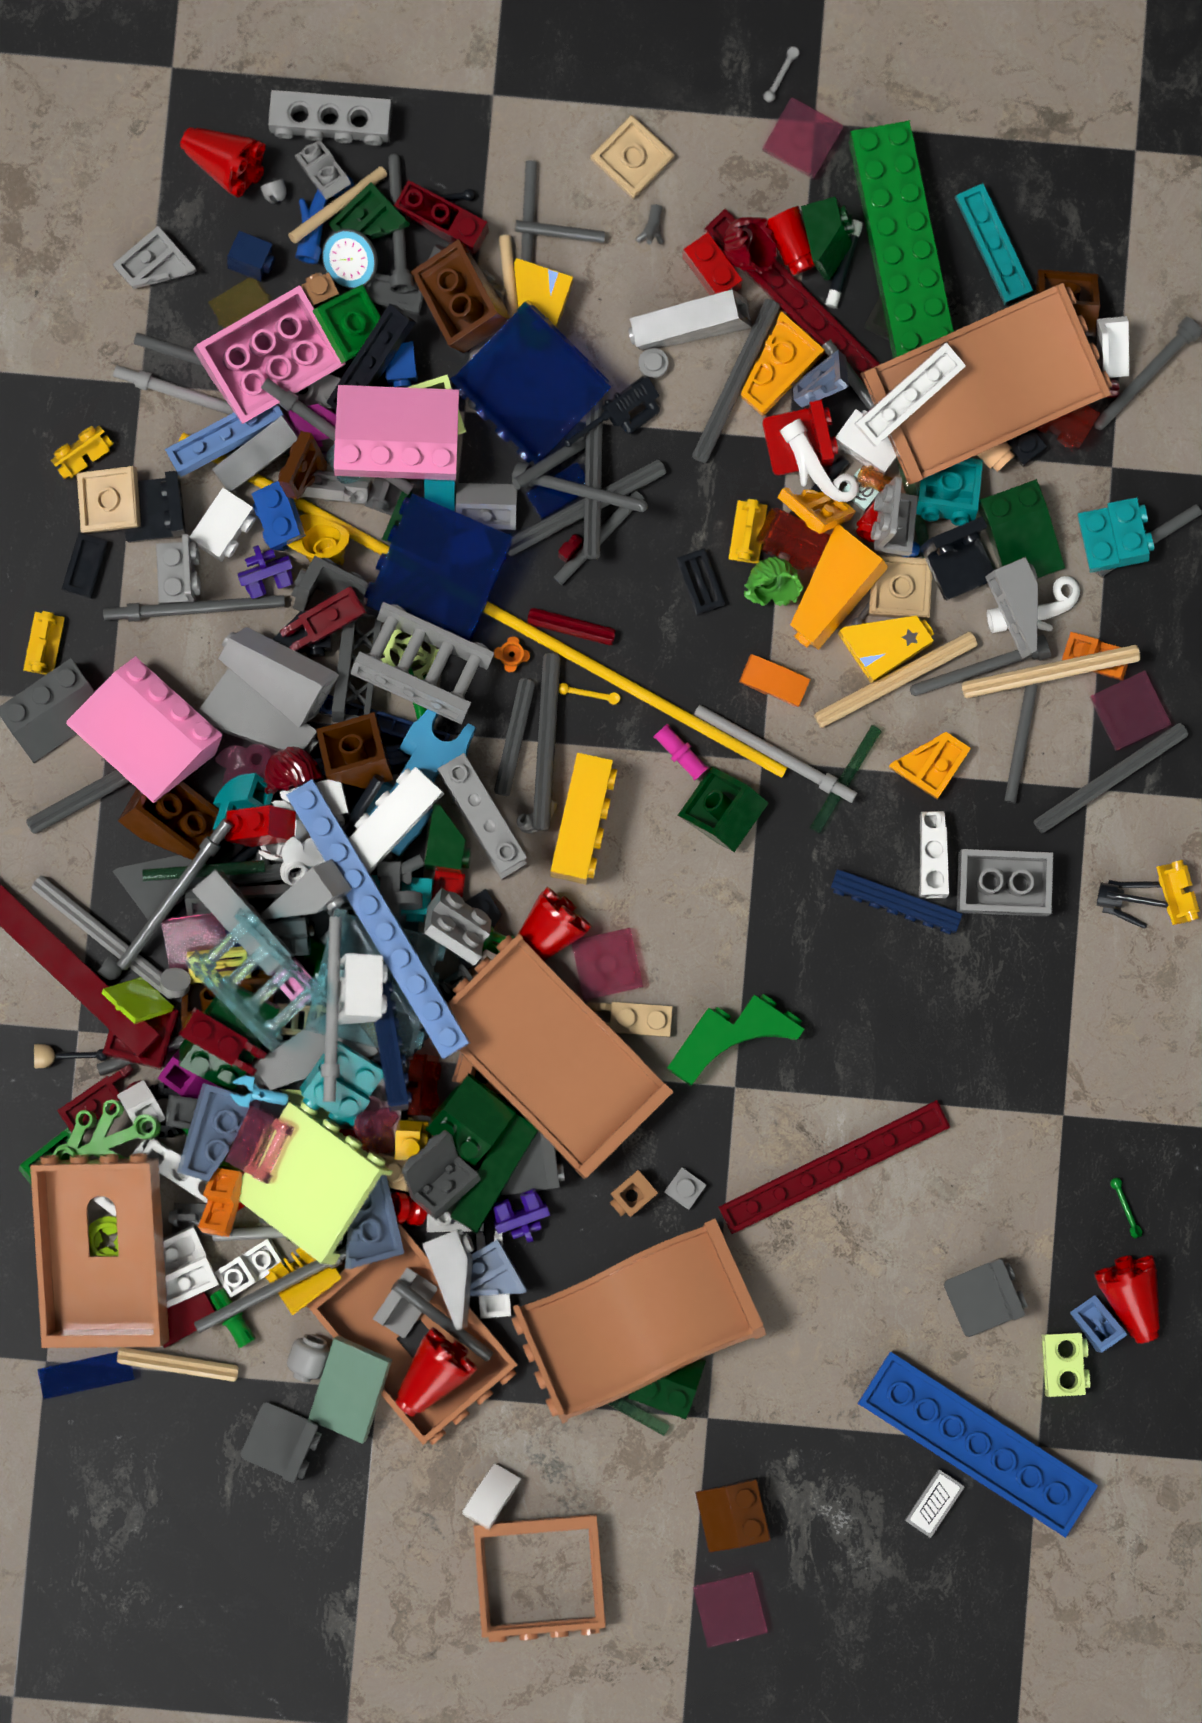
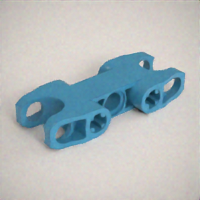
(428, 755)

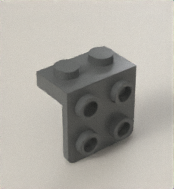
(328, 578)
(536, 1169)
(438, 1175)
(985, 1297)
(281, 1442)

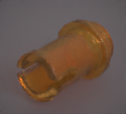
(871, 478)

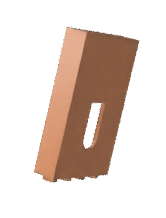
(99, 1298)
(349, 1312)

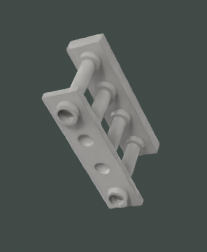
(424, 691)
(482, 816)

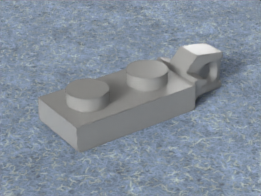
(330, 489)

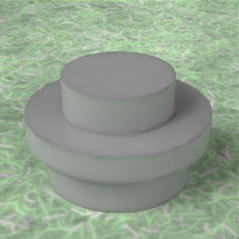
(653, 363)

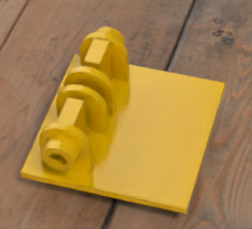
(304, 1292)

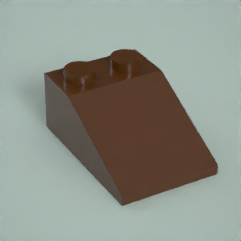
(460, 297)
(173, 822)

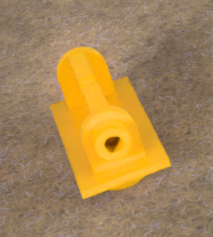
(71, 456)
(747, 525)
(44, 643)
(1173, 880)

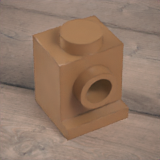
(319, 289)
(644, 1191)

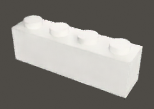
(394, 817)

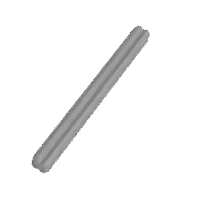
(96, 930)

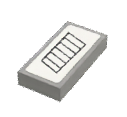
(934, 1503)

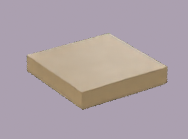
(632, 156)
(108, 499)
(902, 589)

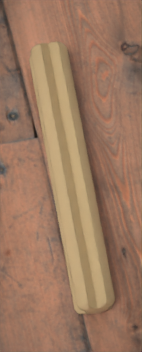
(177, 1364)

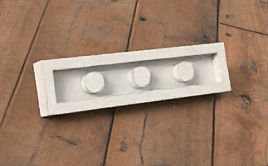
(910, 394)

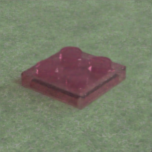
(607, 964)

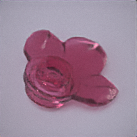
(238, 760)
(375, 1131)

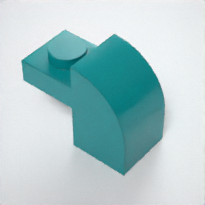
(241, 793)

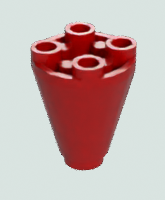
(225, 157)
(552, 924)
(1133, 1295)
(433, 1372)

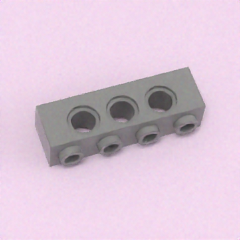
(287, 103)

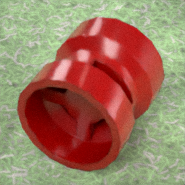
(407, 1209)

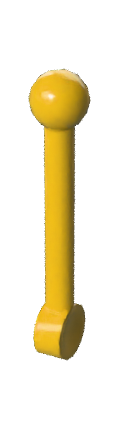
(613, 698)

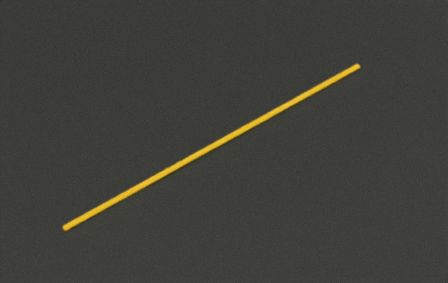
(558, 646)

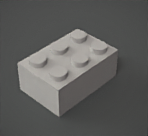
(1004, 882)

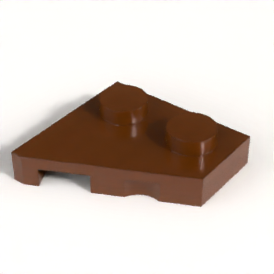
(301, 465)

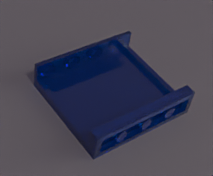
(531, 383)
(439, 566)

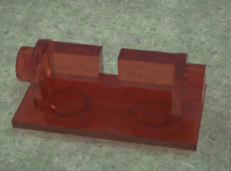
(426, 1071)

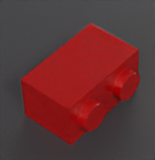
(711, 266)
(261, 825)

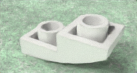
(249, 1267)
(491, 1496)

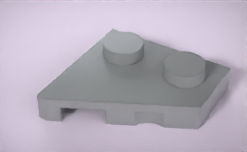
(153, 261)

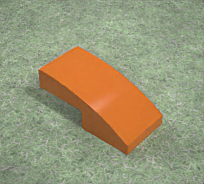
(1082, 645)
(774, 680)
(223, 1199)

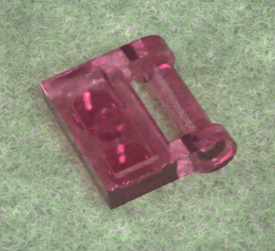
(253, 1141)

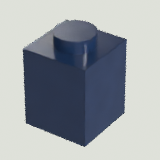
(250, 256)

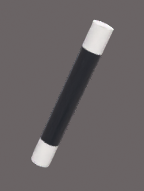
(842, 270)

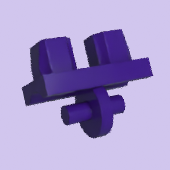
(253, 577)
(533, 1210)

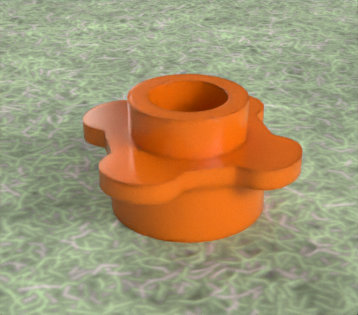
(511, 645)

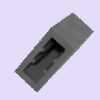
(150, 894)

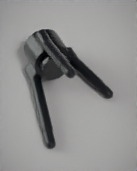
(1111, 897)

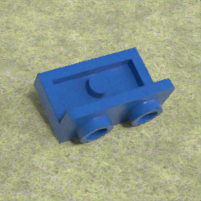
(277, 516)

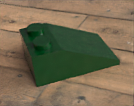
(1022, 528)
(209, 1066)

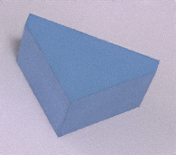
(1097, 1324)

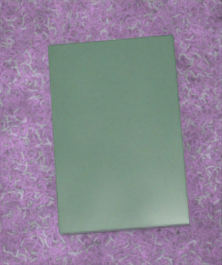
(350, 1389)

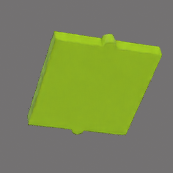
(137, 1000)

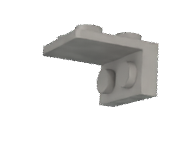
(176, 571)

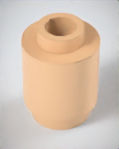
(997, 456)

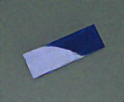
(83, 1375)

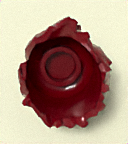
(750, 244)
(290, 768)

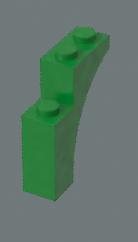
(716, 1034)

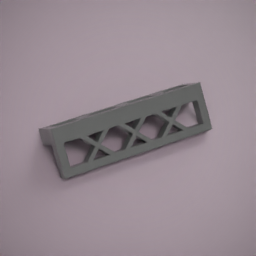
(344, 668)

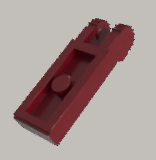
(326, 618)
(219, 1040)
(94, 1098)

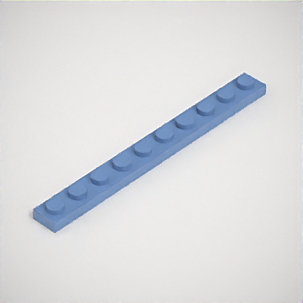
(379, 920)

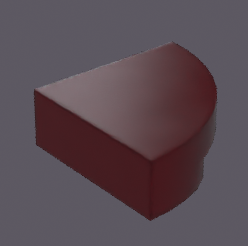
(569, 548)

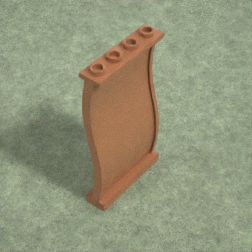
(1017, 375)
(553, 1056)
(637, 1321)

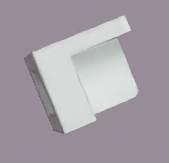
(139, 1101)

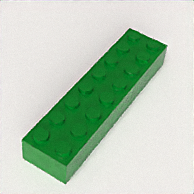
(900, 235)

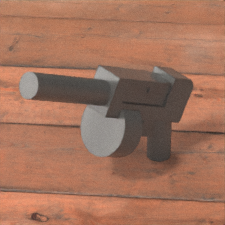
(391, 878)

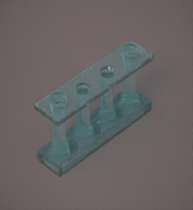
(247, 1009)

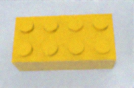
(581, 819)

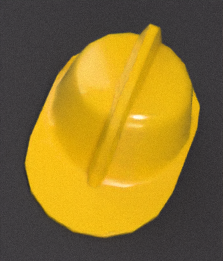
(322, 539)

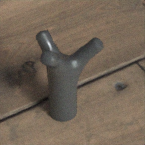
(652, 228)

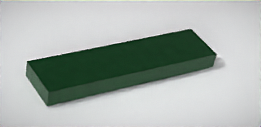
(495, 1173)

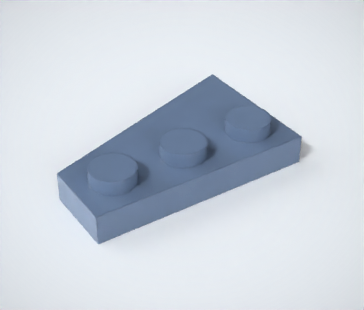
(211, 1132)
(374, 1230)

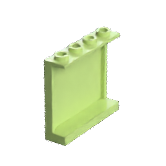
(314, 1183)

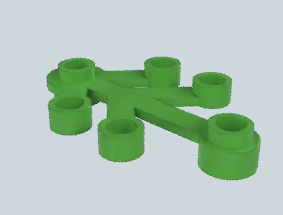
(100, 1142)

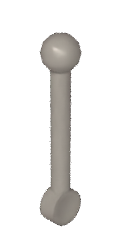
(792, 54)

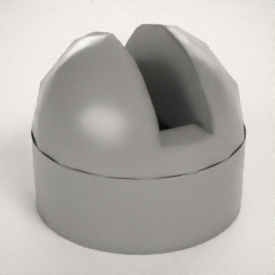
(274, 191)

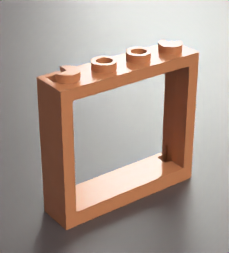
(530, 1630)

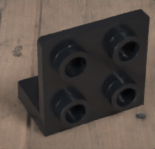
(159, 509)
(958, 559)

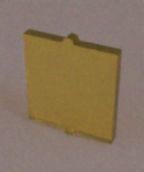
(238, 302)

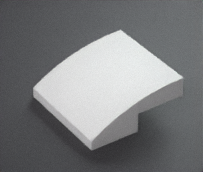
(186, 1266)

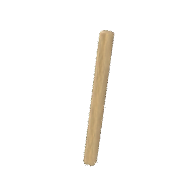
(1051, 671)
(895, 679)

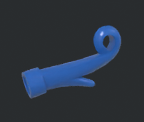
(309, 247)

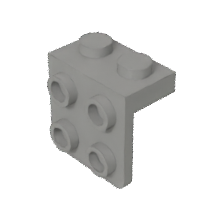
(895, 520)

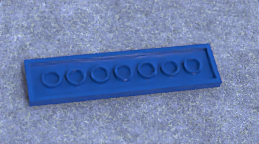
(977, 1444)

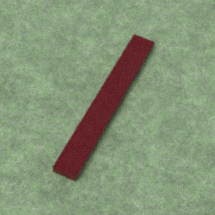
(799, 304)
(71, 973)
(834, 1167)

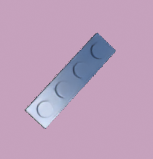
(217, 440)

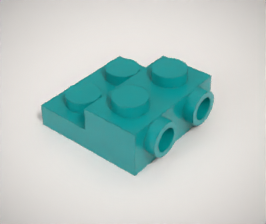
(951, 493)
(1115, 535)
(353, 1087)

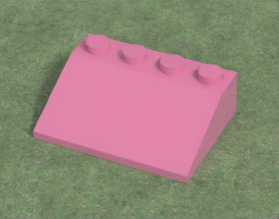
(271, 343)
(396, 432)
(145, 730)

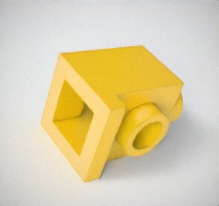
(410, 1139)

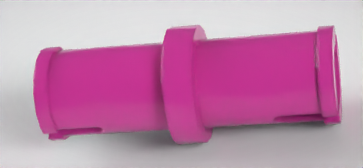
(680, 752)

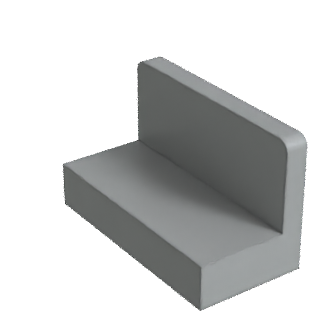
(488, 504)
(397, 1312)

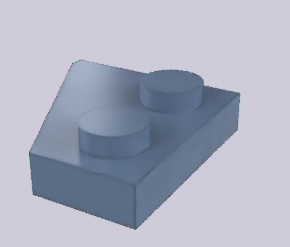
(822, 381)
(494, 1272)

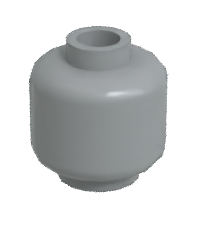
(308, 1357)

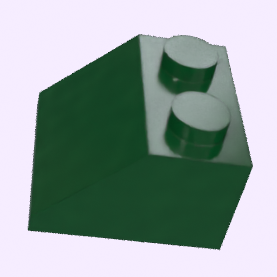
(828, 234)
(723, 808)
(446, 845)
(472, 1117)
(674, 1391)

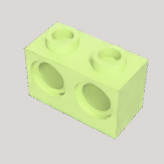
(1055, 1365)

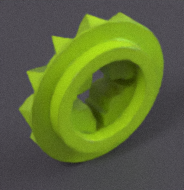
(108, 1226)

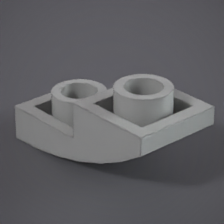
(322, 169)

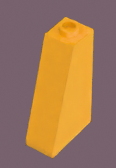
(837, 586)

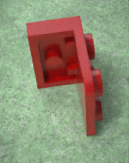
(816, 422)

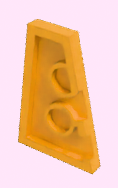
(781, 365)

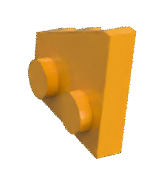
(817, 509)
(932, 764)

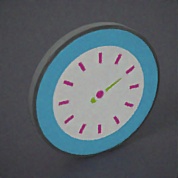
(349, 258)

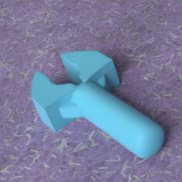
(257, 1093)

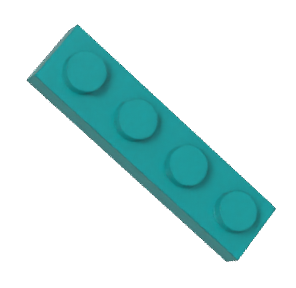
(993, 244)

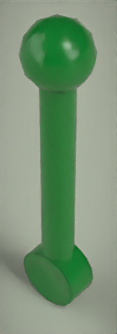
(1135, 1230)

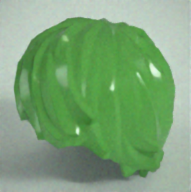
(773, 580)

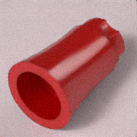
(791, 240)

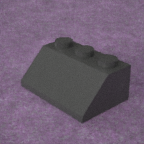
(41, 711)

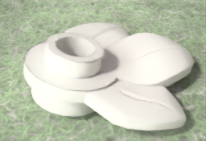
(298, 855)

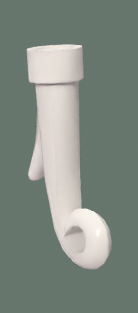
(809, 463)
(1045, 611)

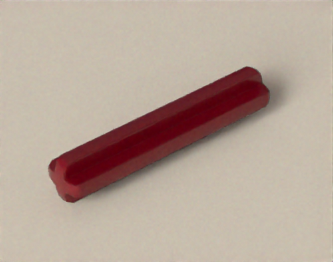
(571, 626)

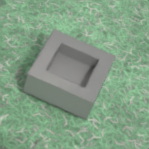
(685, 1188)

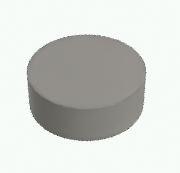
(175, 982)

